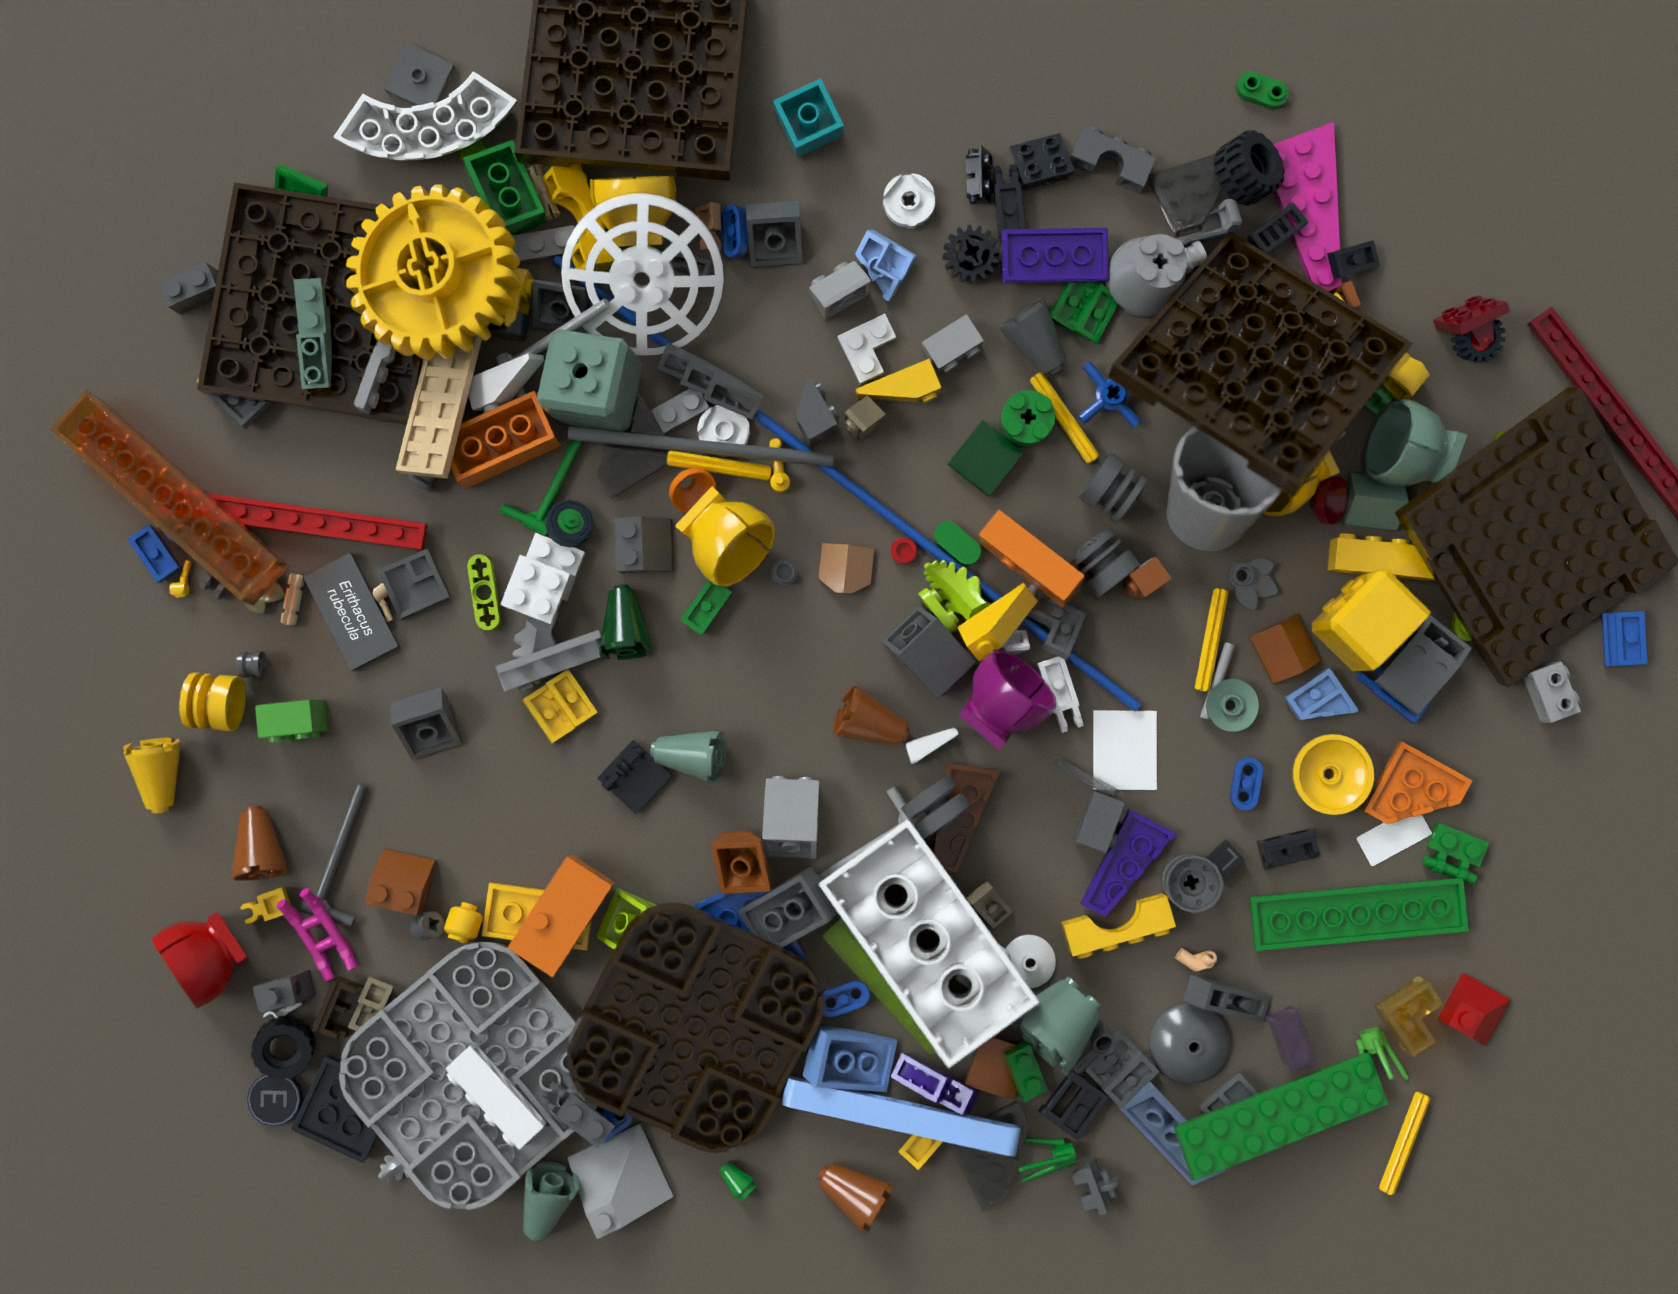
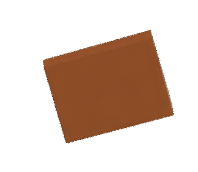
(1285, 649)

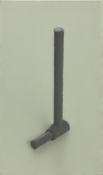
(335, 857)

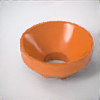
(686, 497)

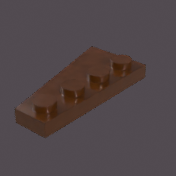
(955, 838)

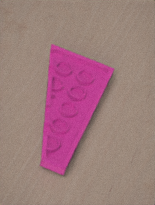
(1312, 187)

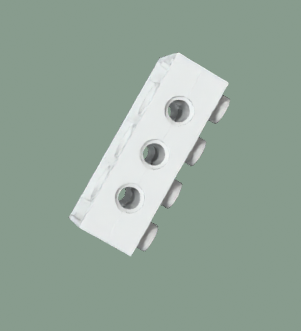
(921, 976)

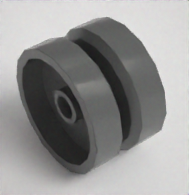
(936, 807)

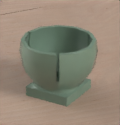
(1411, 446)

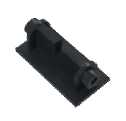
(979, 165)

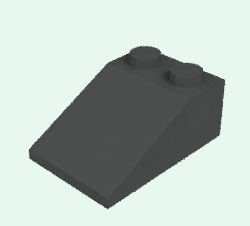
(789, 909)

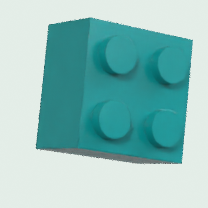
(808, 118)

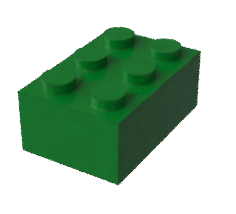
(505, 187)

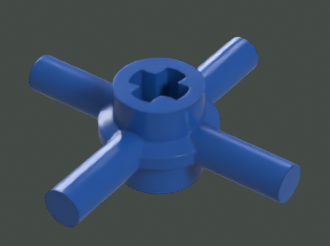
(1103, 402)

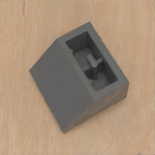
(813, 415)

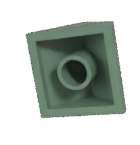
(1373, 503)

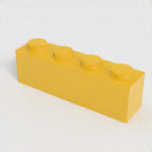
(1372, 555)

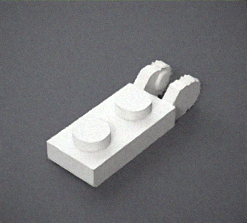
(1057, 676)

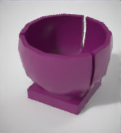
(1002, 700)

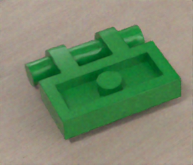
(1457, 845)

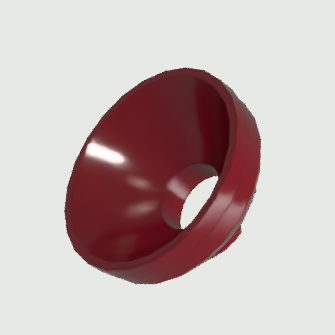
(1330, 500)

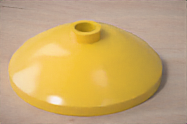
(1350, 777)

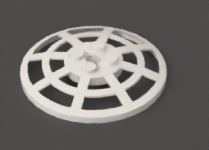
(647, 260)

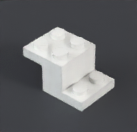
(543, 579)

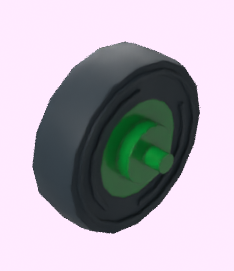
(569, 523)

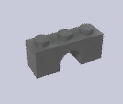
(1132, 162)

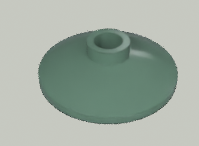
(1244, 705)

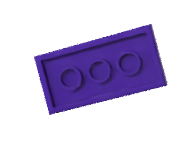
(1054, 255)

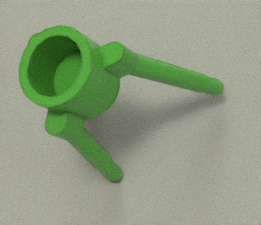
(1373, 1041)

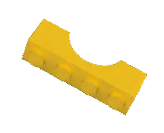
(570, 189)
(1150, 917)

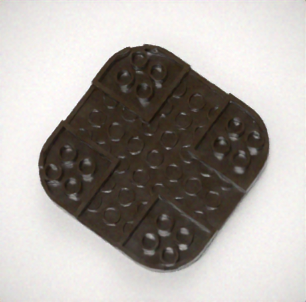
(694, 1027)

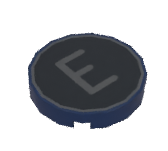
(274, 1100)

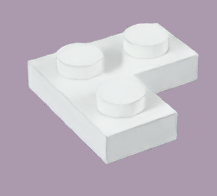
(860, 346)

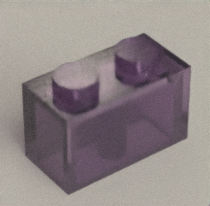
(1291, 1038)

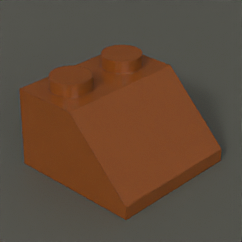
(400, 882)

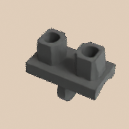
(1100, 1184)

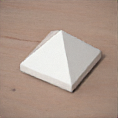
(1018, 643)

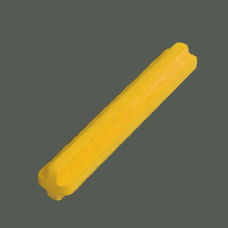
(1065, 419)
(719, 465)
(1211, 640)
(1404, 1143)

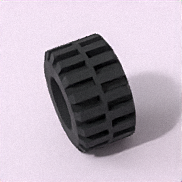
(1249, 167)

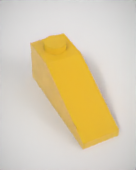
(907, 385)
(997, 622)

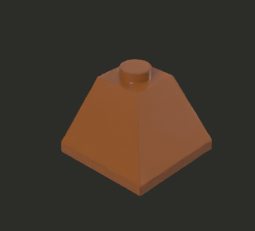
(741, 863)

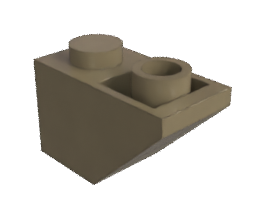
(863, 418)

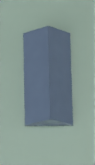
(1155, 1119)

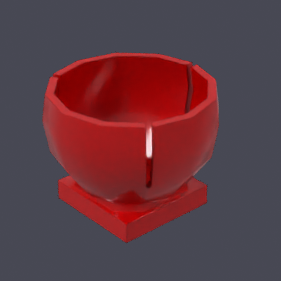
(200, 956)

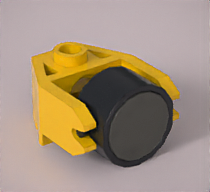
(516, 317)

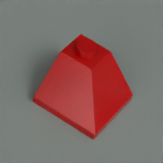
(1474, 1009)

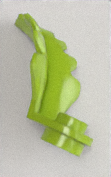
(962, 593)

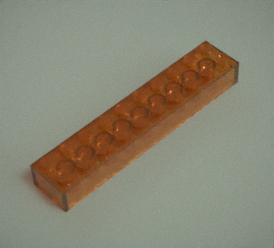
(169, 498)

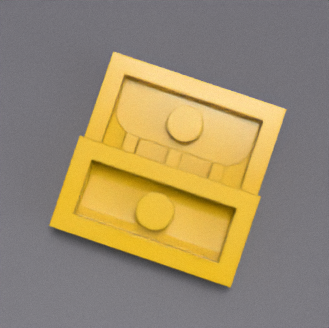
(559, 706)

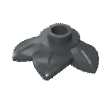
(1256, 581)

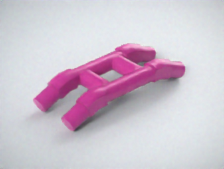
(317, 949)

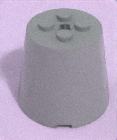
(1213, 493)

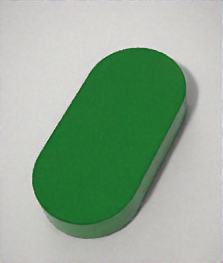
(957, 543)

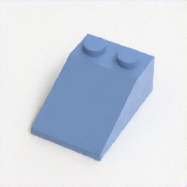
(849, 1059)

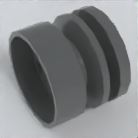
(1113, 488)
(1104, 562)
(1205, 889)

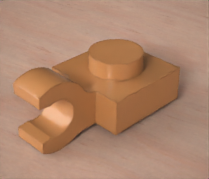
(711, 217)

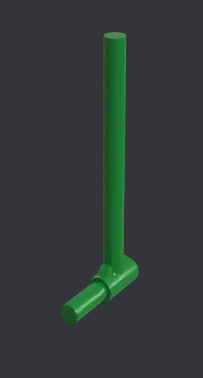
(536, 520)

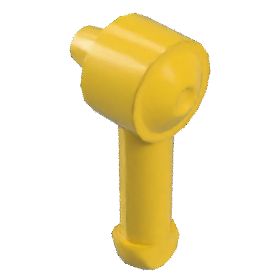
(779, 481)

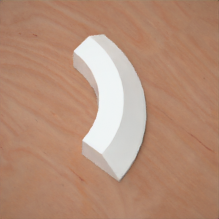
(428, 128)

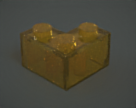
(1404, 1011)

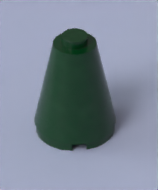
(624, 626)

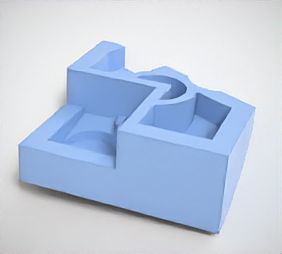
(885, 261)

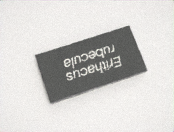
(351, 611)

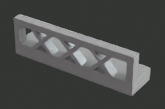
(549, 660)

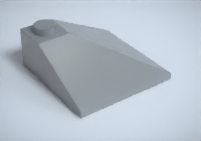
(619, 1180)

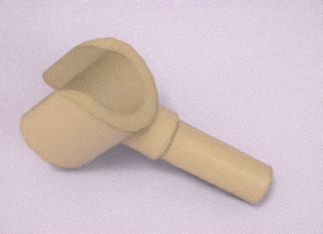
(380, 594)

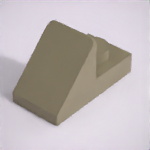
(989, 904)

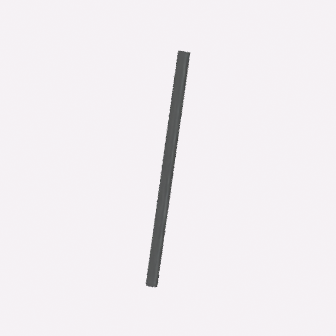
(700, 446)

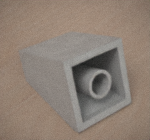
(790, 817)

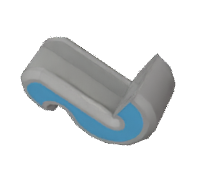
(1218, 223)

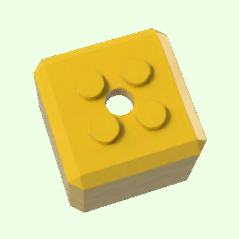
(1369, 620)

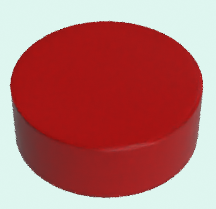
(903, 551)

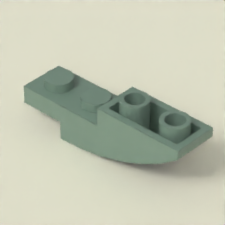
(314, 333)

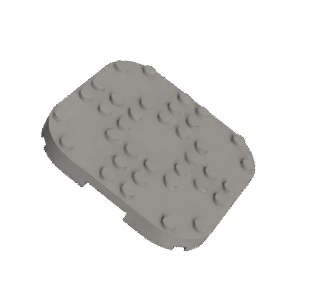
(400, 1082)

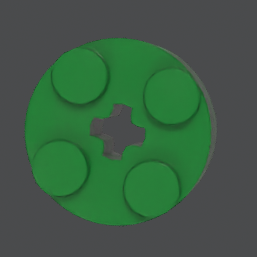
(1037, 407)

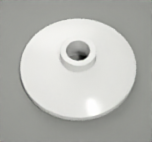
(1038, 949)

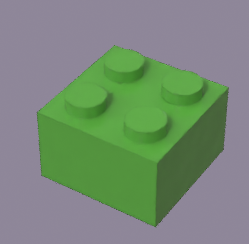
(297, 718)

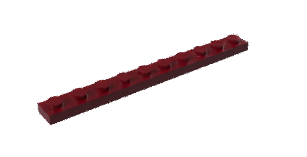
(1608, 406)

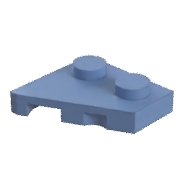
(1320, 698)

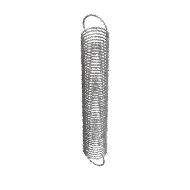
(1102, 784)

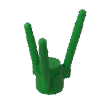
(1061, 1155)

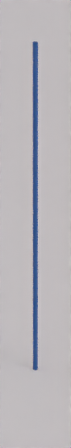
(888, 515)

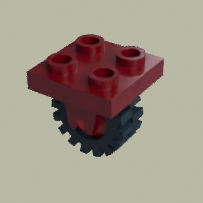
(1475, 327)

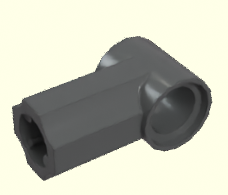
(1096, 1047)

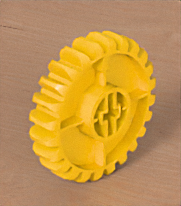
(433, 272)

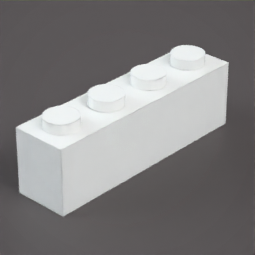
(496, 1096)

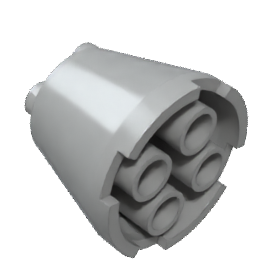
(1147, 273)

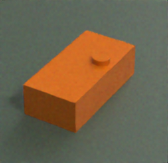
(502, 440)
(1031, 559)
(561, 915)

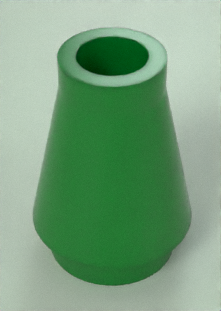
(737, 1181)

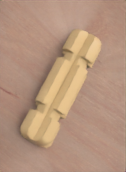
(292, 599)

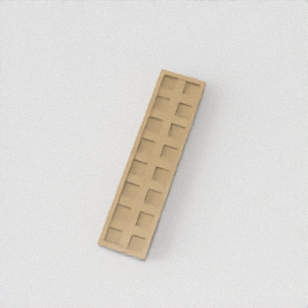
(437, 413)

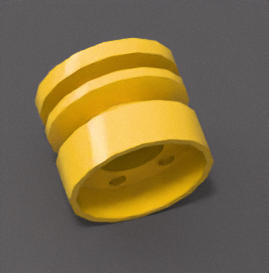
(212, 702)

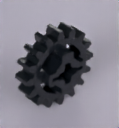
(976, 264)

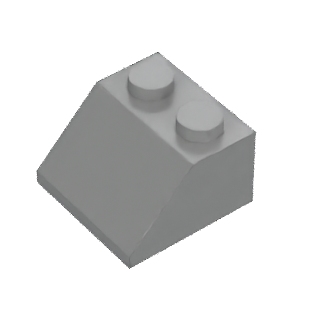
(840, 289)

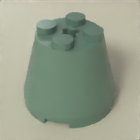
(1060, 1024)

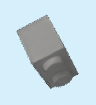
(952, 344)

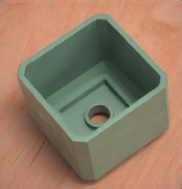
(604, 395)

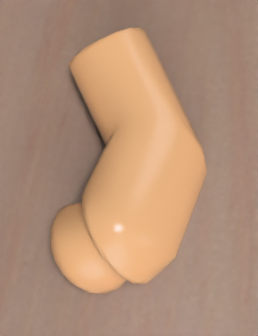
(1197, 961)

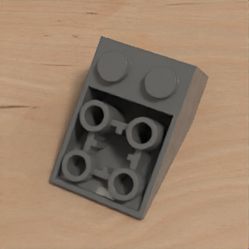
(1423, 664)

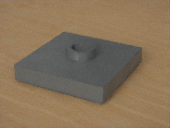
(419, 76)

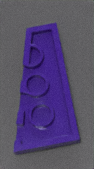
(1135, 848)

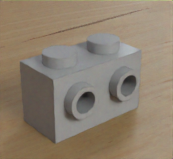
(1552, 692)

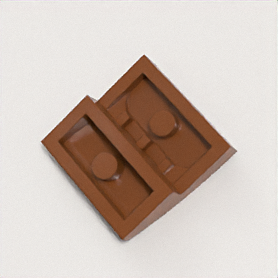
(990, 1070)

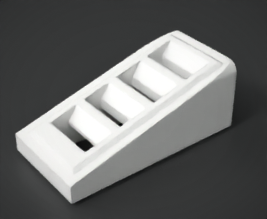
(925, 745)

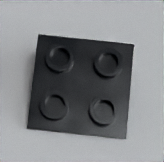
(1042, 161)
(634, 776)

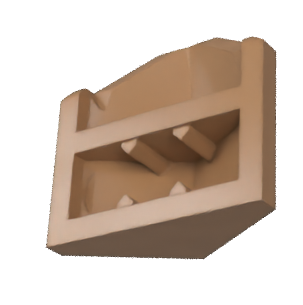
(846, 567)

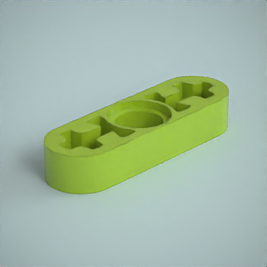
(487, 572)

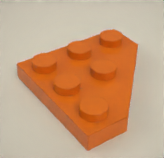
(1414, 786)

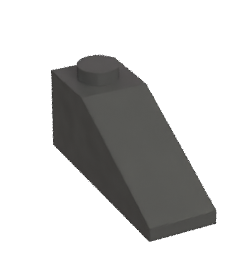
(1226, 998)

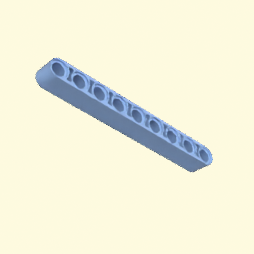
(903, 1116)

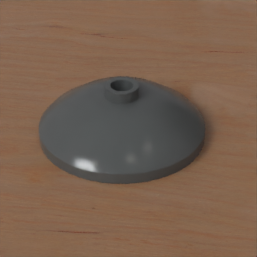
(1174, 1033)

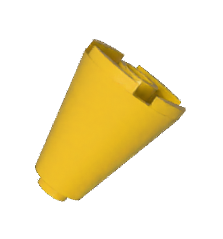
(155, 771)

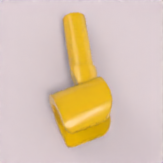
(182, 588)

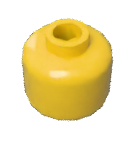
(463, 923)

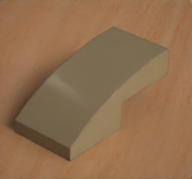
(371, 1001)

